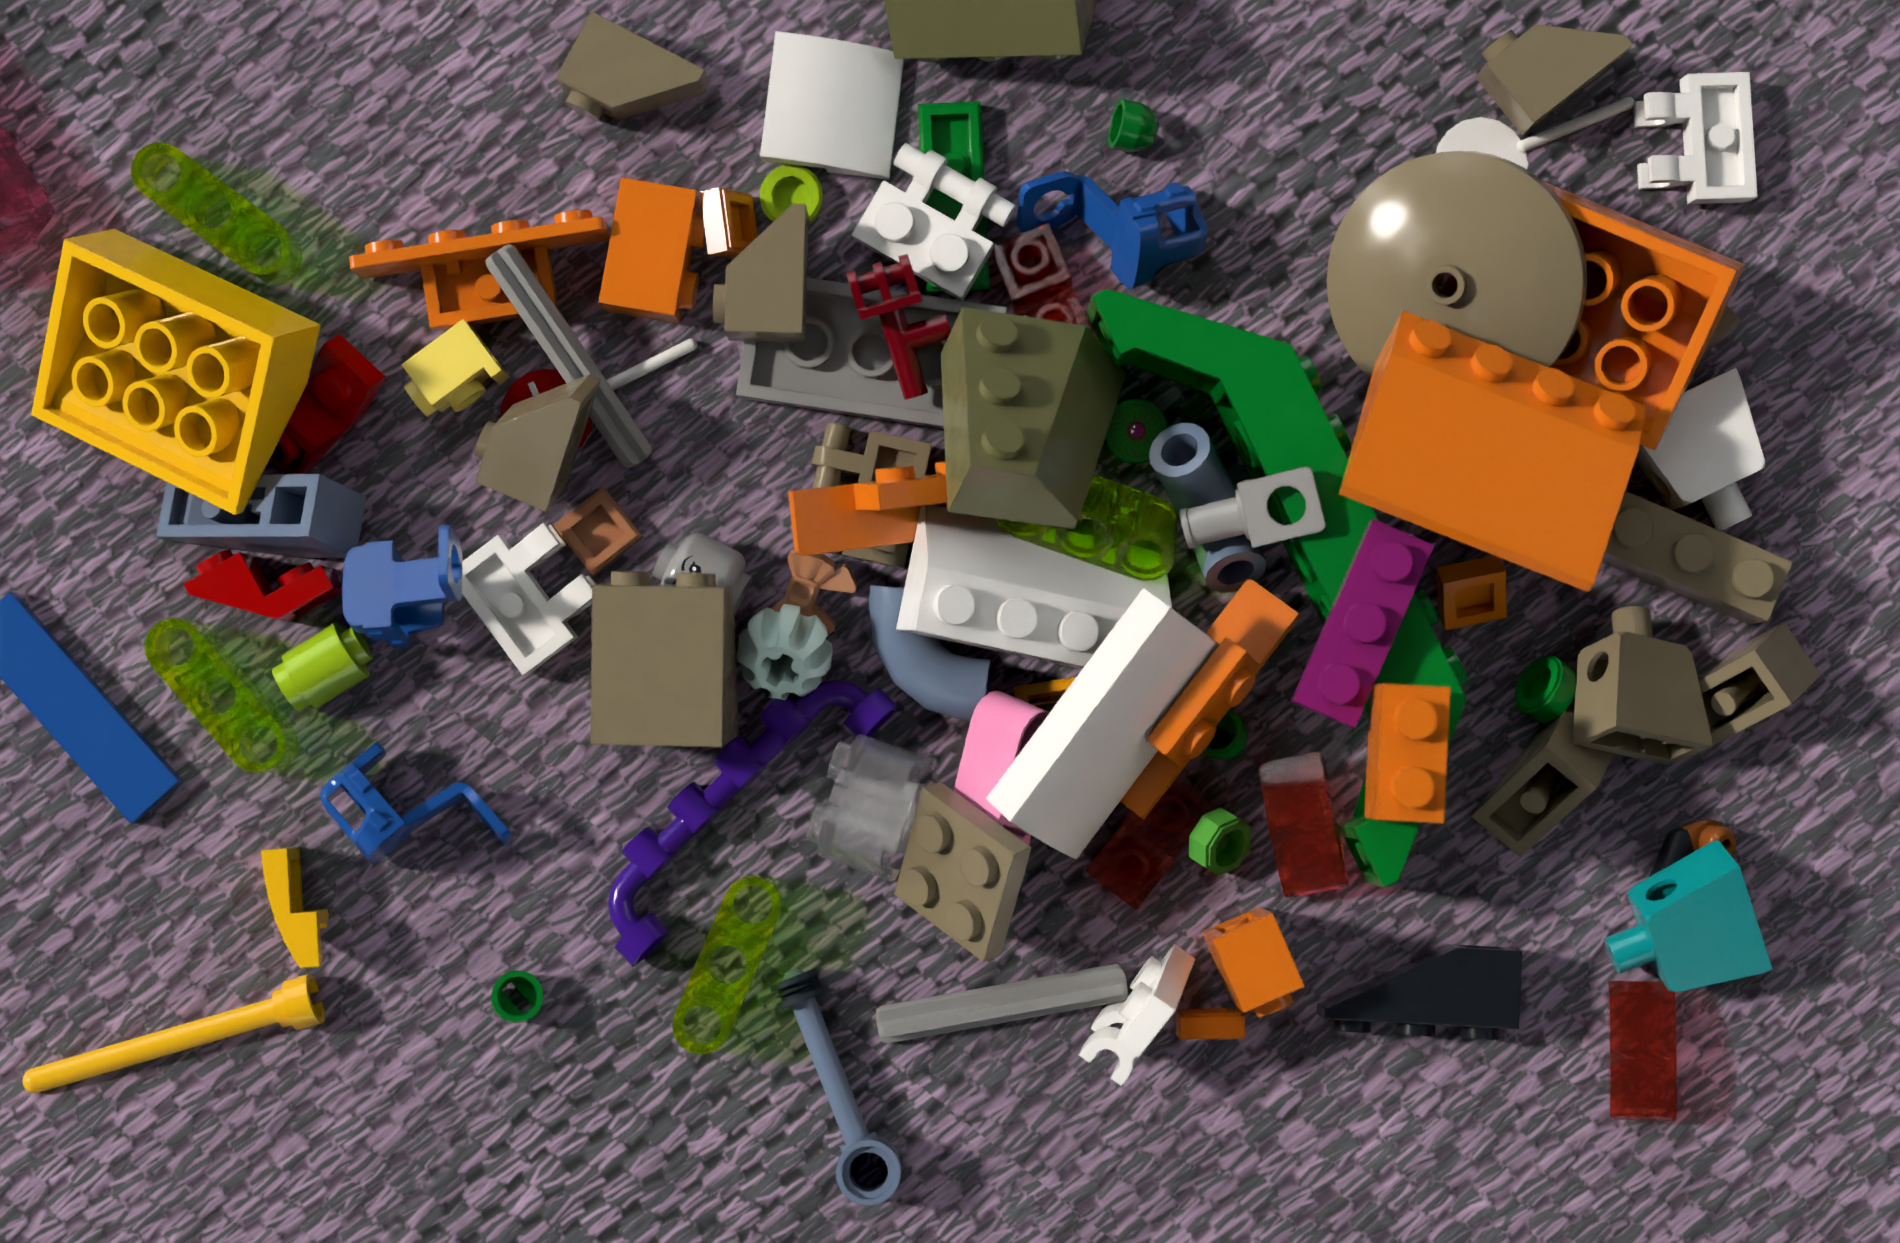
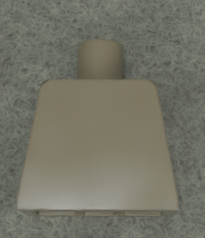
(1639, 694)

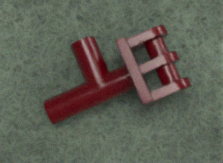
(900, 336)

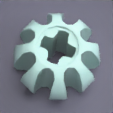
(784, 652)

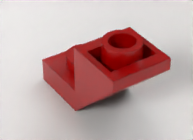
(333, 400)
(241, 584)

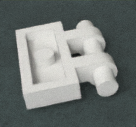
(938, 247)

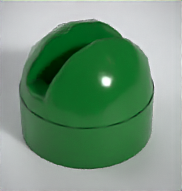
(1132, 126)
(1234, 726)
(526, 986)

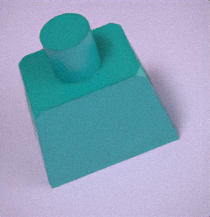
(1693, 924)

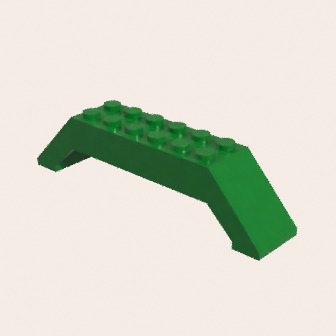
(1276, 427)

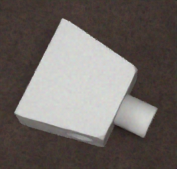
(1707, 451)

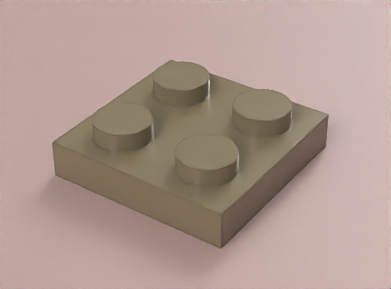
(962, 871)

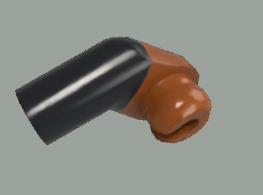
(1691, 837)

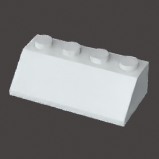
(1009, 595)

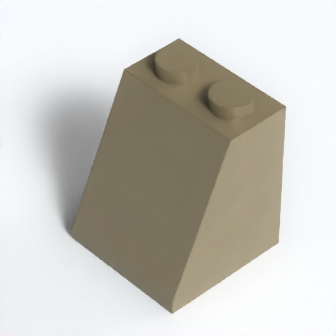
(663, 661)

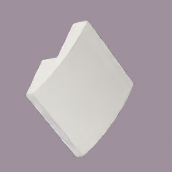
(831, 105)

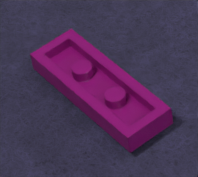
(1362, 623)

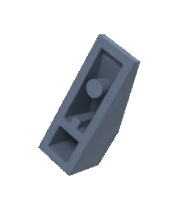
(283, 517)

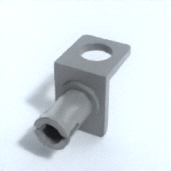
(1249, 512)

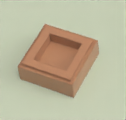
(598, 531)

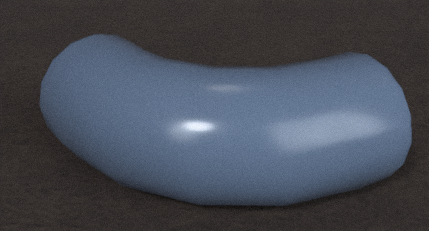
(1196, 476)
(924, 664)

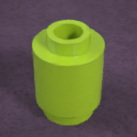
(323, 667)

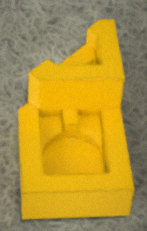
(284, 890)

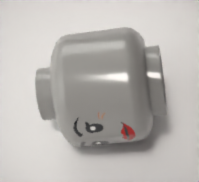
(705, 555)

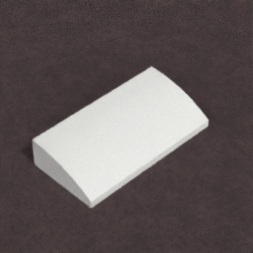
(1099, 728)

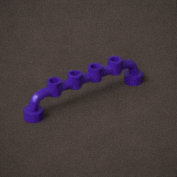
(699, 807)

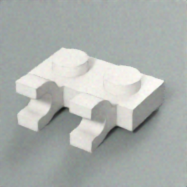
(1716, 138)
(513, 602)
(1144, 1012)

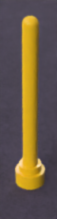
(287, 1007)

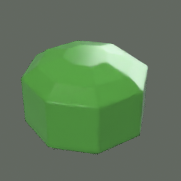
(1219, 841)

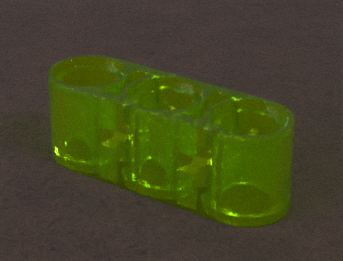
(196, 193)
(1115, 531)
(193, 686)
(710, 989)

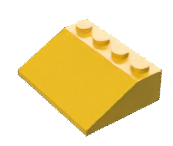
(170, 366)

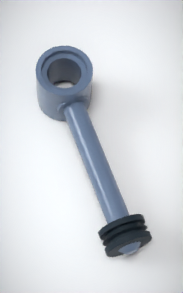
(799, 992)

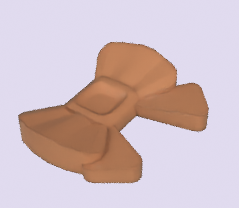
(809, 576)

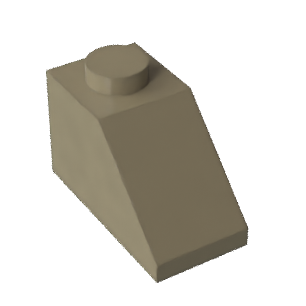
(1545, 69)
(624, 73)
(768, 284)
(536, 443)
(1755, 682)
(1542, 786)

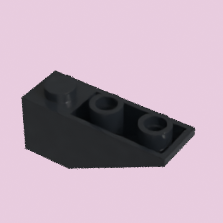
(1444, 987)

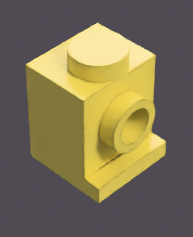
(451, 370)

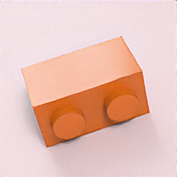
(652, 251)
(1407, 753)
(1254, 962)

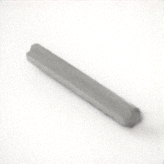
(567, 352)
(1001, 1003)

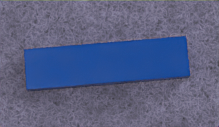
(80, 714)

